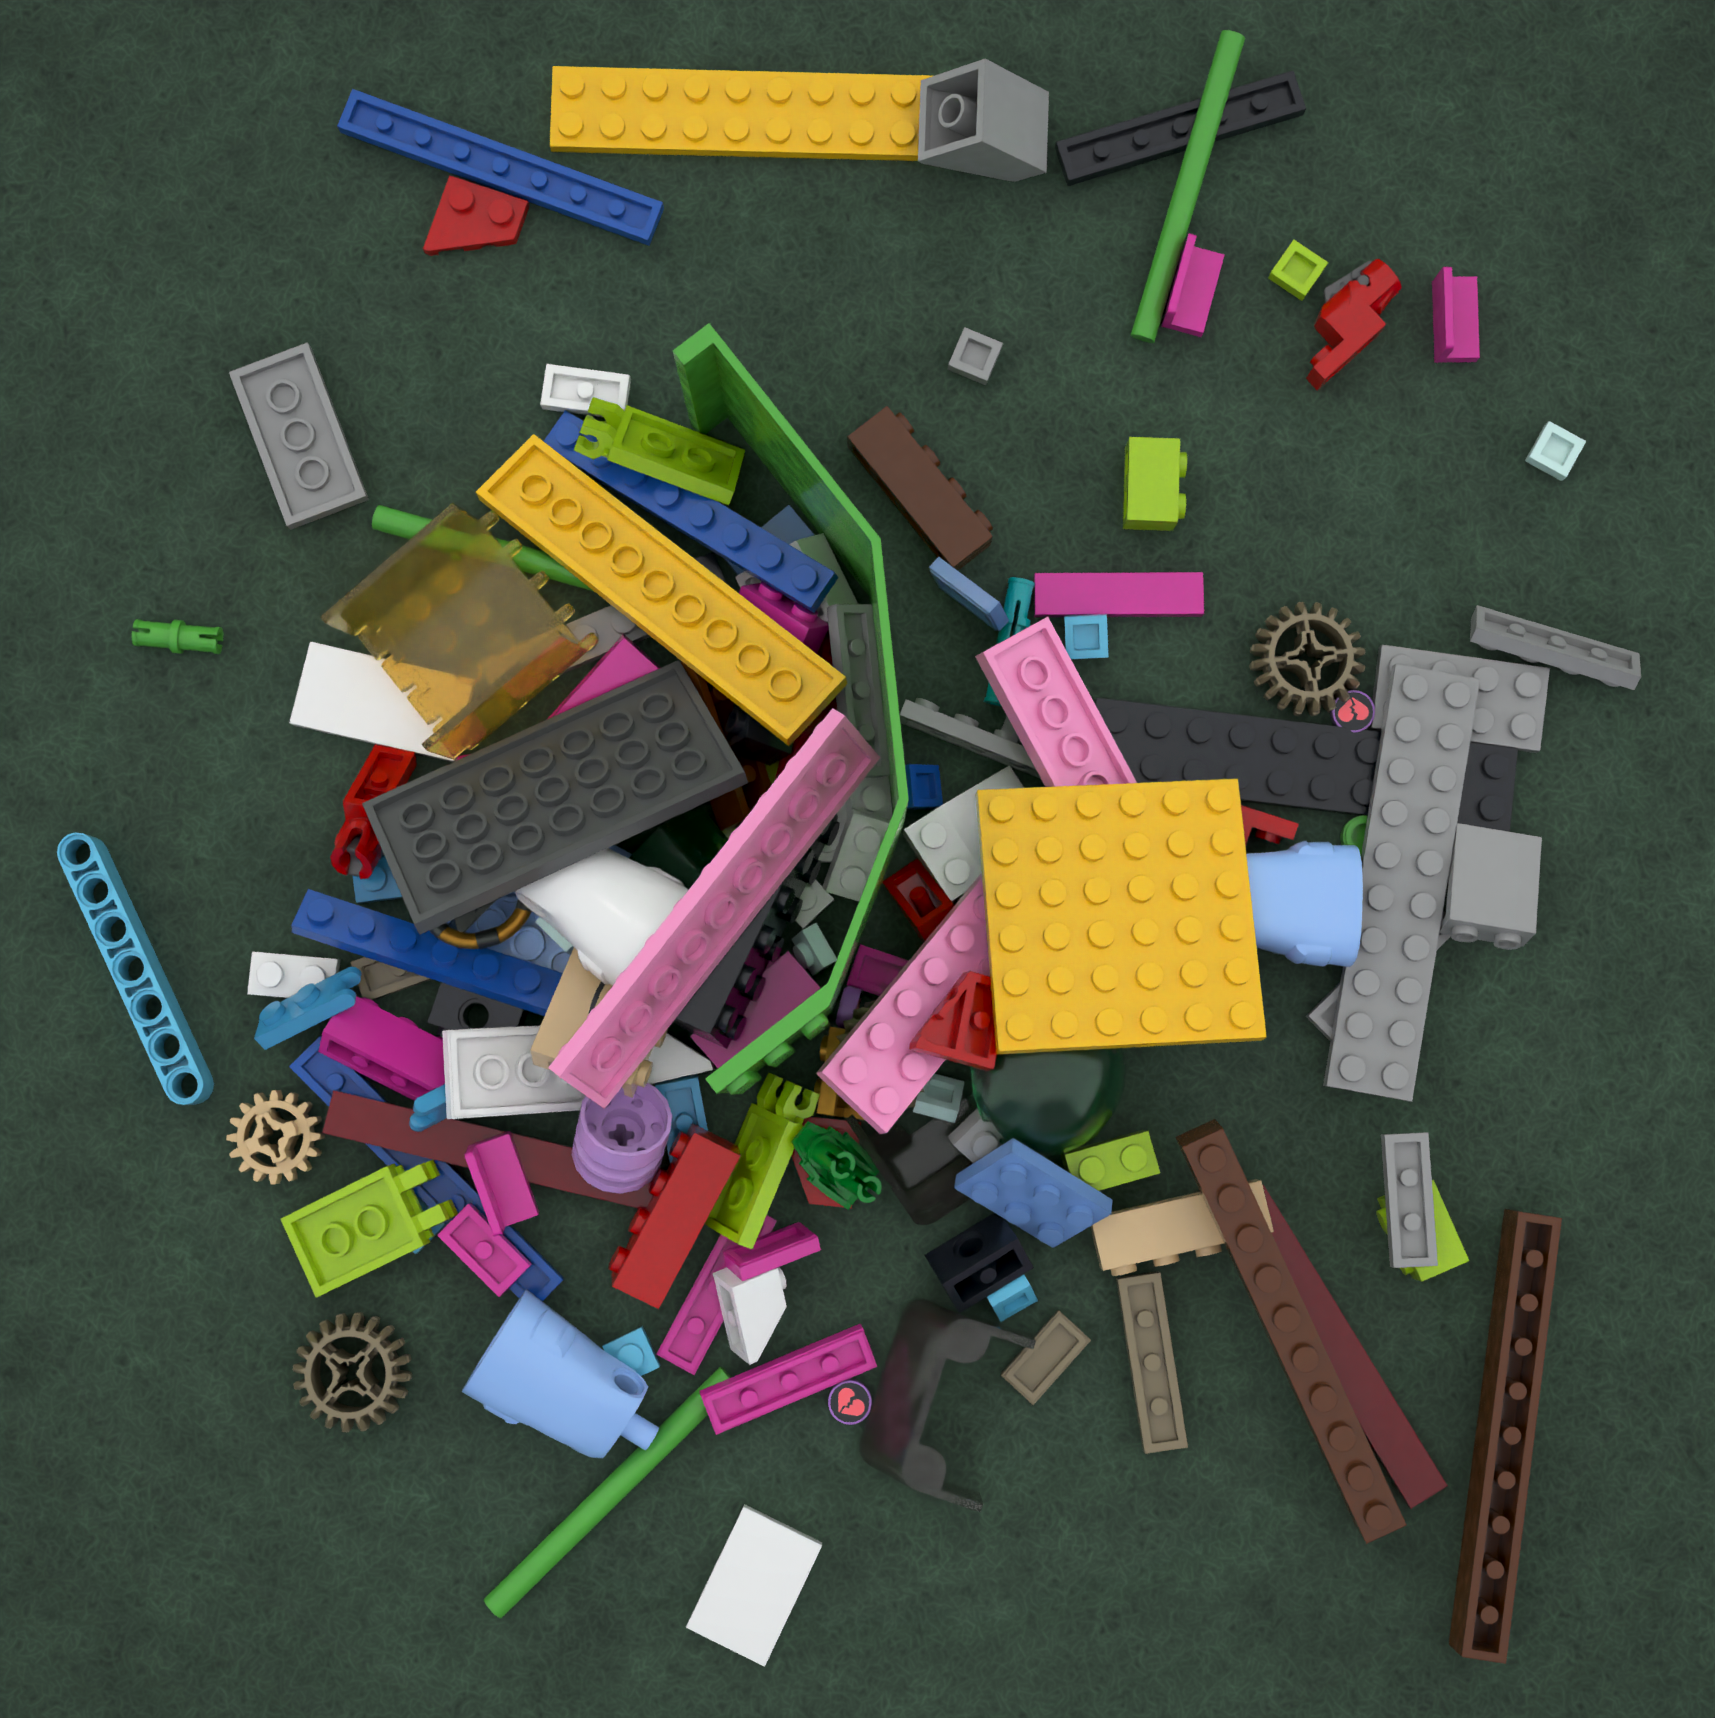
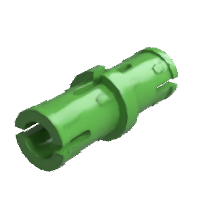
(177, 636)

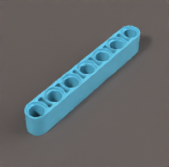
(118, 957)

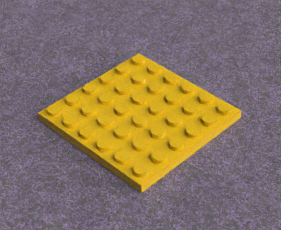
(1118, 916)

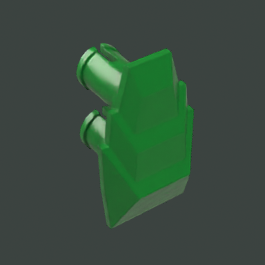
(836, 1164)

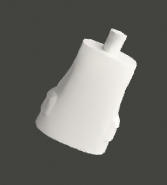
(604, 908)

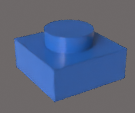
(923, 786)

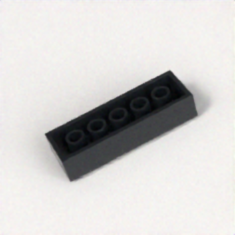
(722, 999)

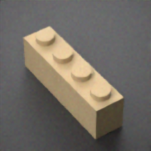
(1161, 1231)

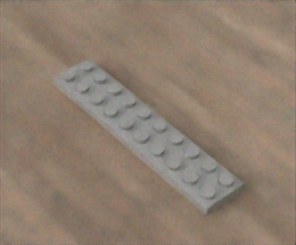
(1404, 881)

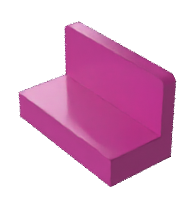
(1192, 289)
(1455, 318)
(501, 1181)
(489, 1257)

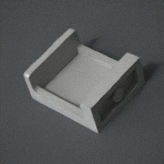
(1493, 887)

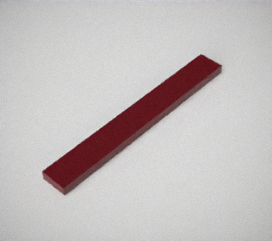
(447, 1141)
(1369, 1396)

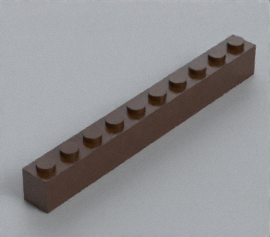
(1290, 1330)
(1505, 1436)

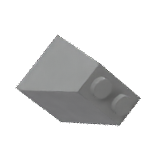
(984, 122)

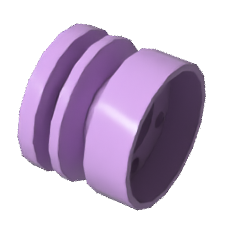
(625, 1142)

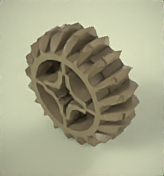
(1343, 653)
(327, 1400)

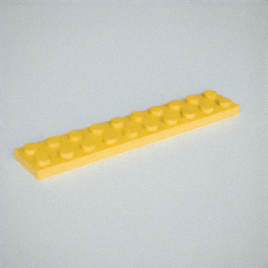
(735, 113)
(662, 590)

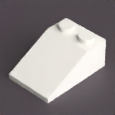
(949, 837)

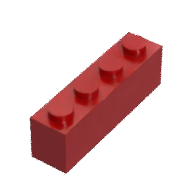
(674, 1215)

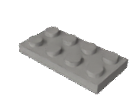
(298, 436)
(1508, 699)

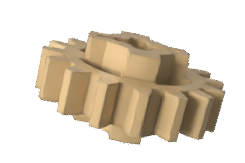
(283, 1152)

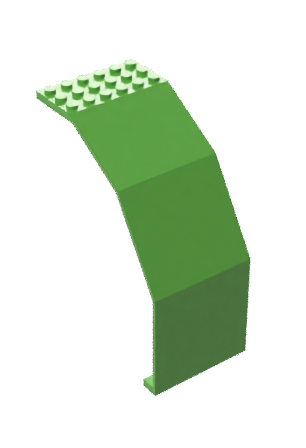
(718, 389)

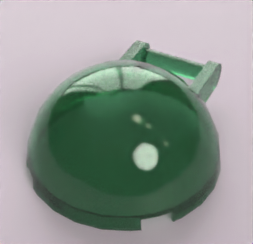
(1051, 1097)

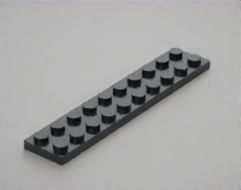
(1288, 760)

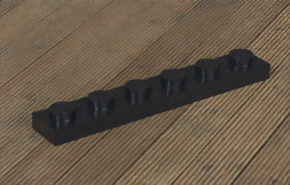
(1170, 129)

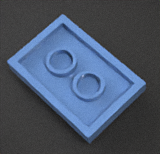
(1033, 1193)

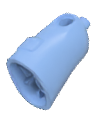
(1308, 902)
(559, 1382)

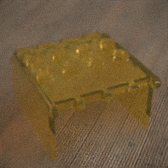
(460, 628)

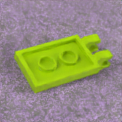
(661, 450)
(764, 1153)
(364, 1226)

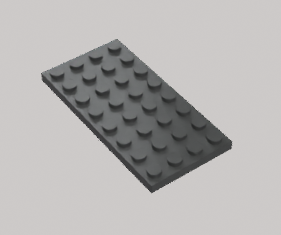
(552, 795)

